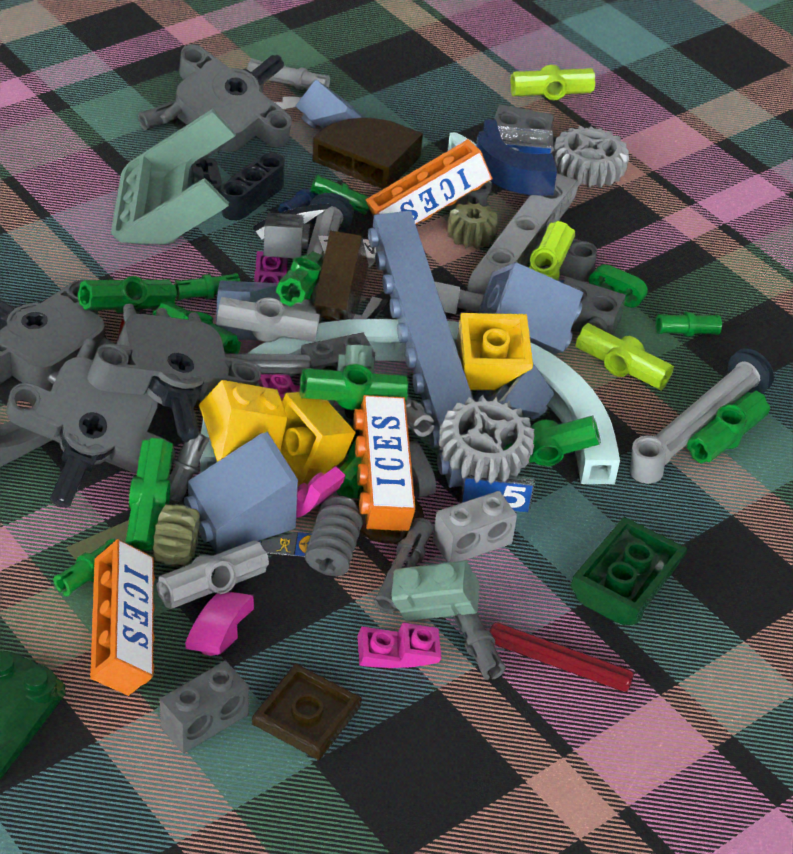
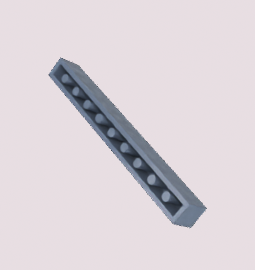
(421, 323)

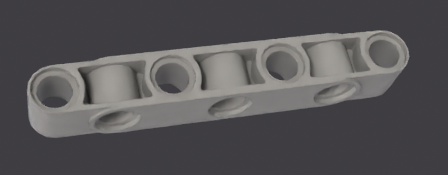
(524, 232)

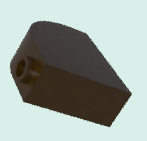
(368, 149)
(341, 277)

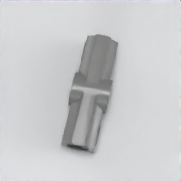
(268, 319)
(195, 579)

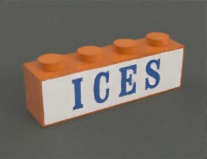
(434, 184)
(385, 463)
(122, 618)

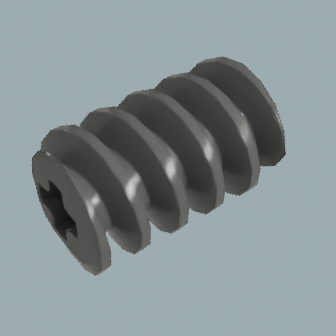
(334, 536)

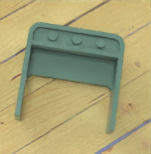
(153, 189)

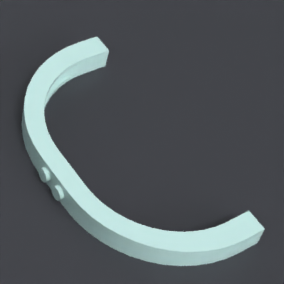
(571, 400)

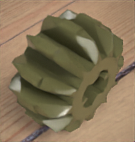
(472, 225)
(176, 535)

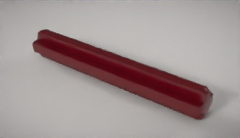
(562, 657)

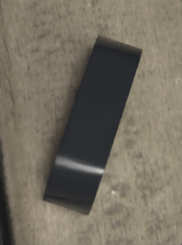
(212, 172)

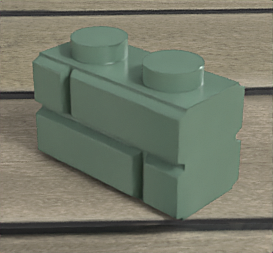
(435, 590)

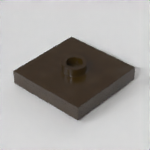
(307, 711)

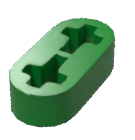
(620, 282)

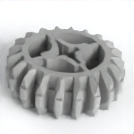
(590, 156)
(481, 449)

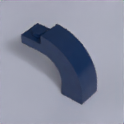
(514, 169)

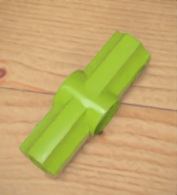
(552, 82)
(552, 249)
(624, 356)

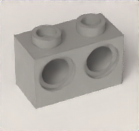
(474, 527)

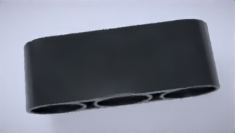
(253, 186)

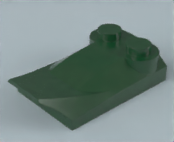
(626, 572)
(26, 700)

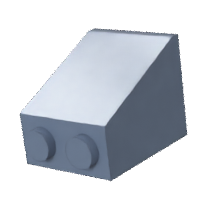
(547, 302)
(245, 496)

